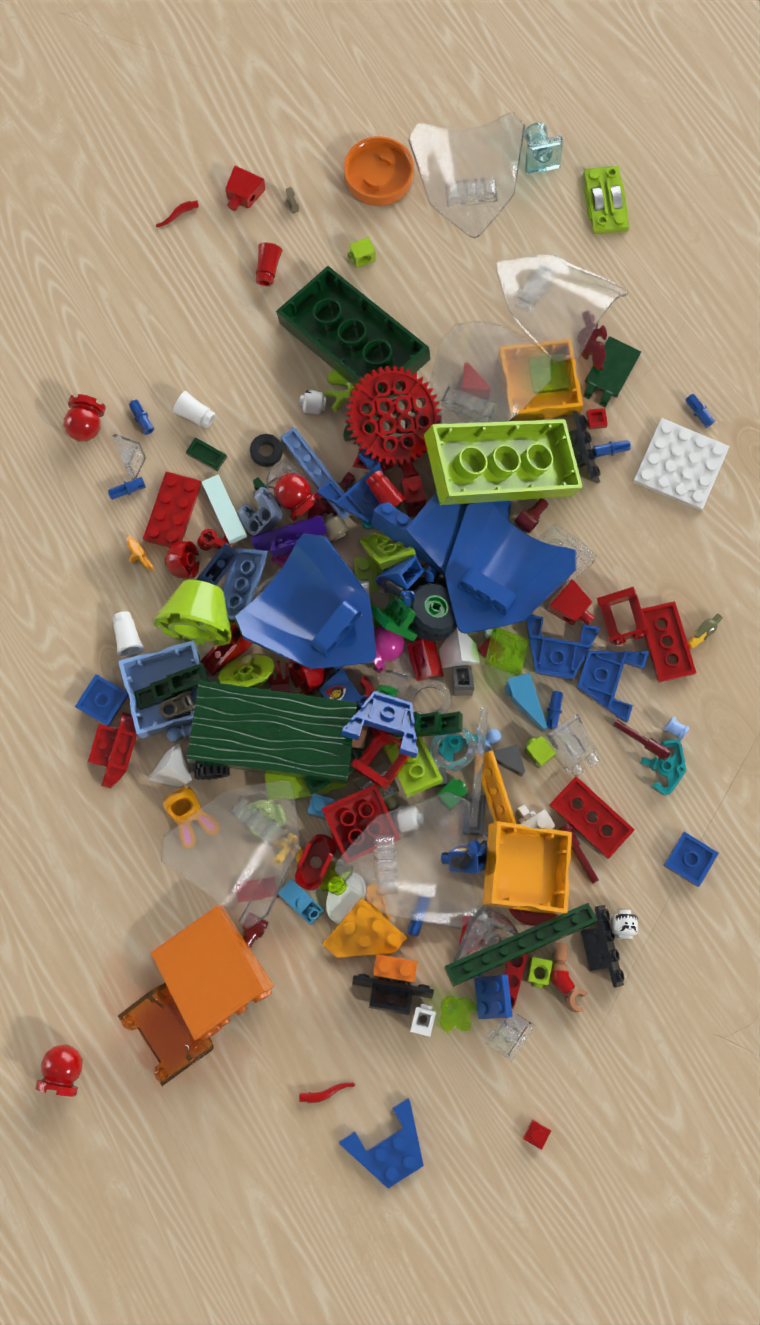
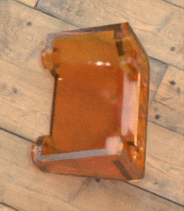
(165, 1033)

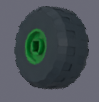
(433, 612)

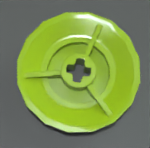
(247, 671)

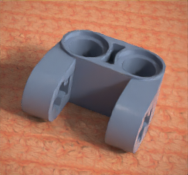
(265, 517)

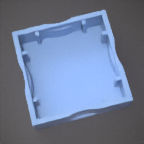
(152, 667)

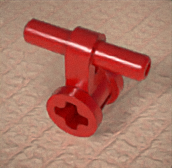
(213, 540)

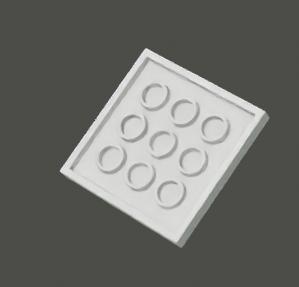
(681, 464)

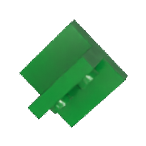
(396, 617)

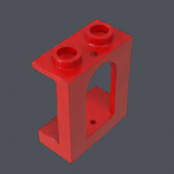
(605, 603)
(378, 742)

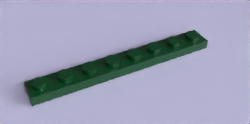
(520, 944)

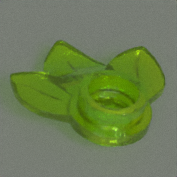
(333, 882)
(459, 1015)

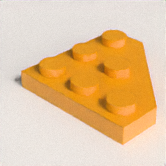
(364, 933)

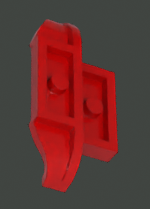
(114, 749)

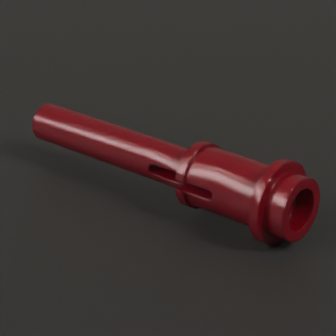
(650, 744)
(579, 854)

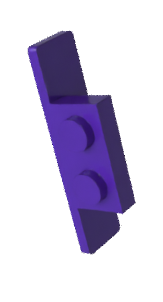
(283, 539)

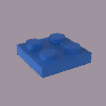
(102, 700)
(691, 859)
(493, 997)

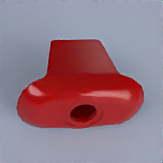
(319, 846)

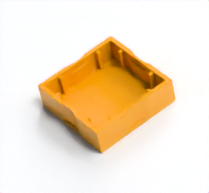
(554, 403)
(527, 868)

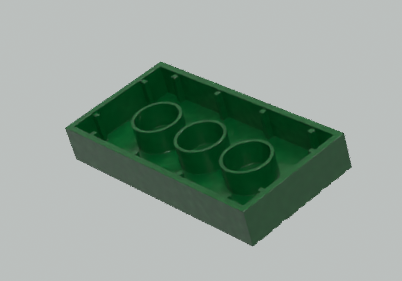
(350, 329)
(271, 732)

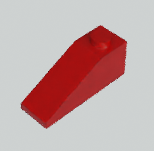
(221, 655)

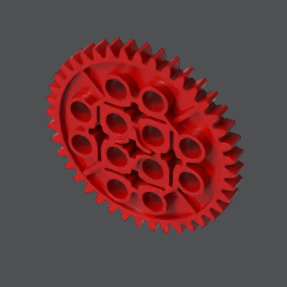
(368, 395)

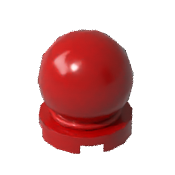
(83, 419)
(294, 494)
(60, 1069)

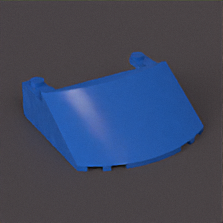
(430, 532)

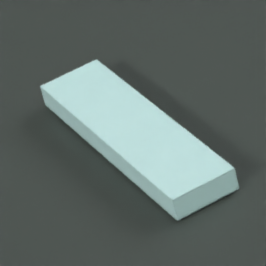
(224, 509)

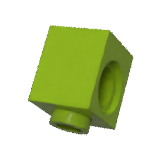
(362, 252)
(539, 751)
(546, 965)

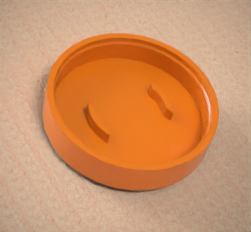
(378, 171)

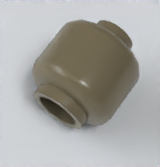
(335, 527)

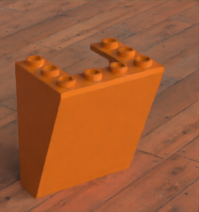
(211, 973)

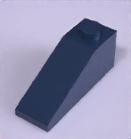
(219, 565)

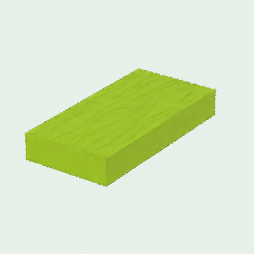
(502, 461)

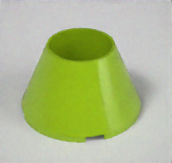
(196, 613)

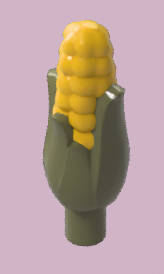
(706, 629)

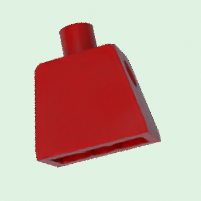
(243, 188)
(414, 492)
(572, 605)

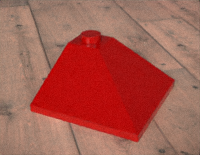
(352, 815)

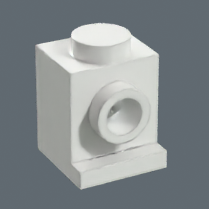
(423, 1028)

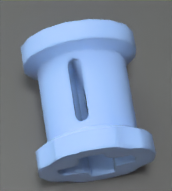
(676, 728)

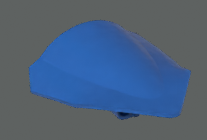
(499, 571)
(313, 610)

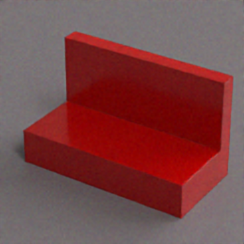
(425, 659)

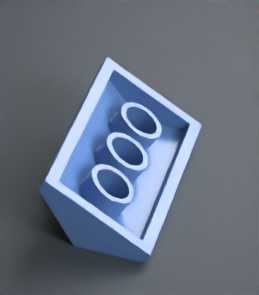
(242, 579)

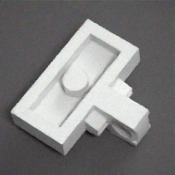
(537, 821)

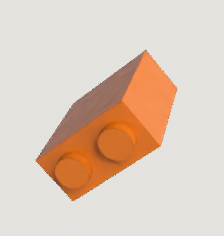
(395, 968)

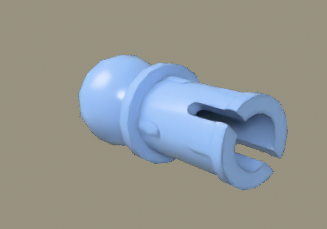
(174, 734)
(492, 737)

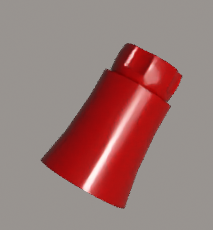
(267, 263)
(385, 490)

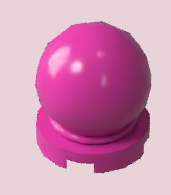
(388, 647)

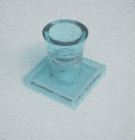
(542, 152)

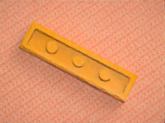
(495, 790)

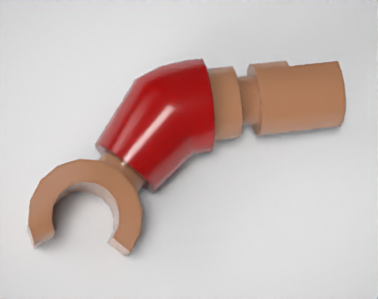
(561, 980)

